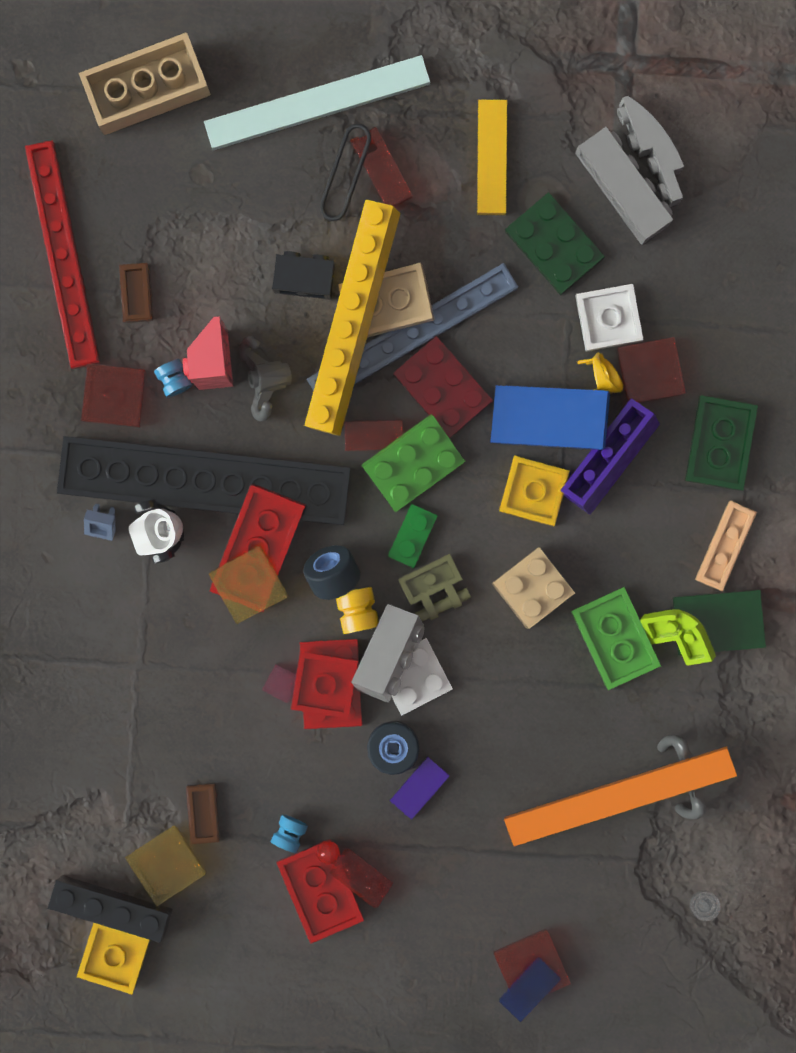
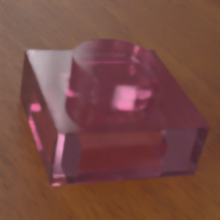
(280, 683)

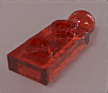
(355, 873)

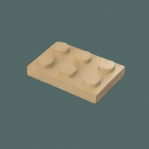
(401, 300)

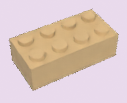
(144, 84)

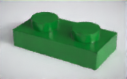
(412, 536)

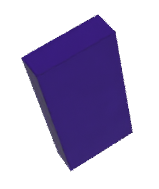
(419, 788)

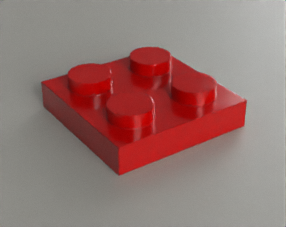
(324, 685)

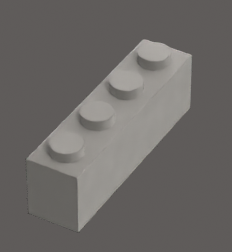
(624, 185)

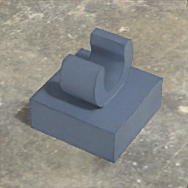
(100, 524)

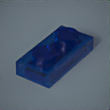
(529, 989)

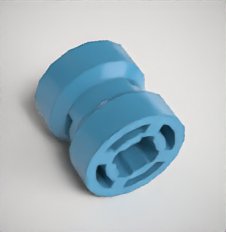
(173, 378)
(290, 838)

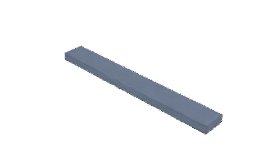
(447, 314)

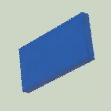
(550, 417)

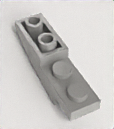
(650, 139)

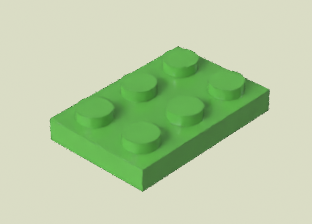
(413, 463)
(615, 638)

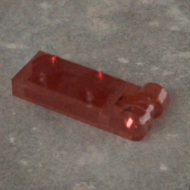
(382, 170)

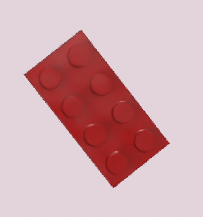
(265, 521)

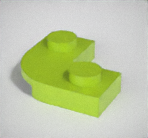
(682, 628)

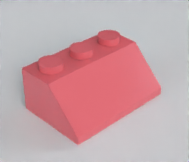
(209, 358)

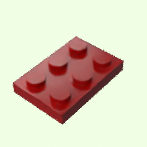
(343, 649)
(318, 897)

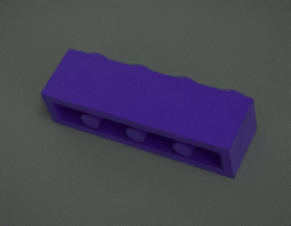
(604, 467)

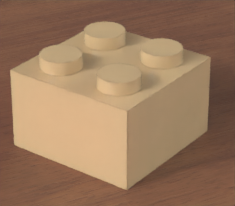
(533, 588)

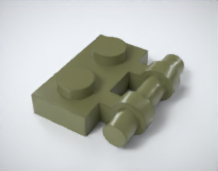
(431, 579)

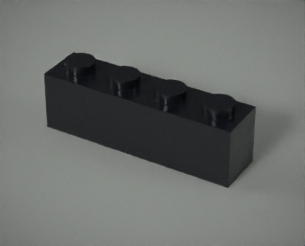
(110, 908)

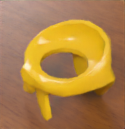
(609, 378)

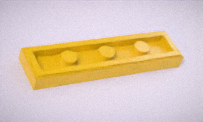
(492, 157)

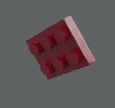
(442, 386)

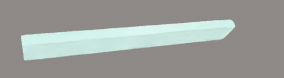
(317, 102)

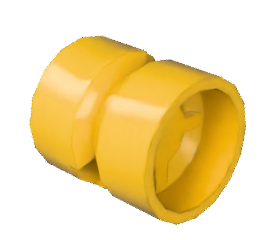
(357, 610)

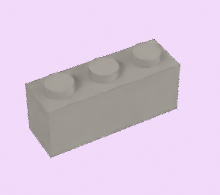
(388, 653)

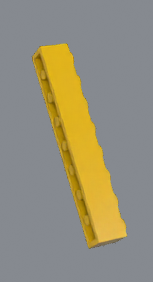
(352, 317)

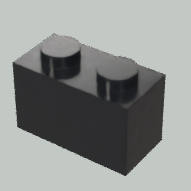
(303, 275)

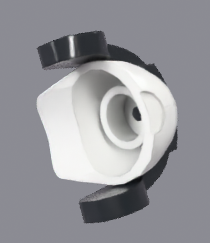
(156, 531)

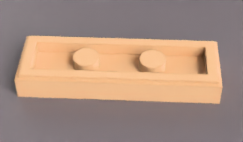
(725, 545)

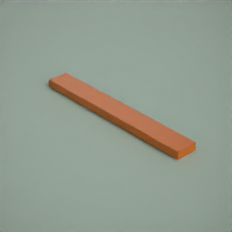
(620, 796)

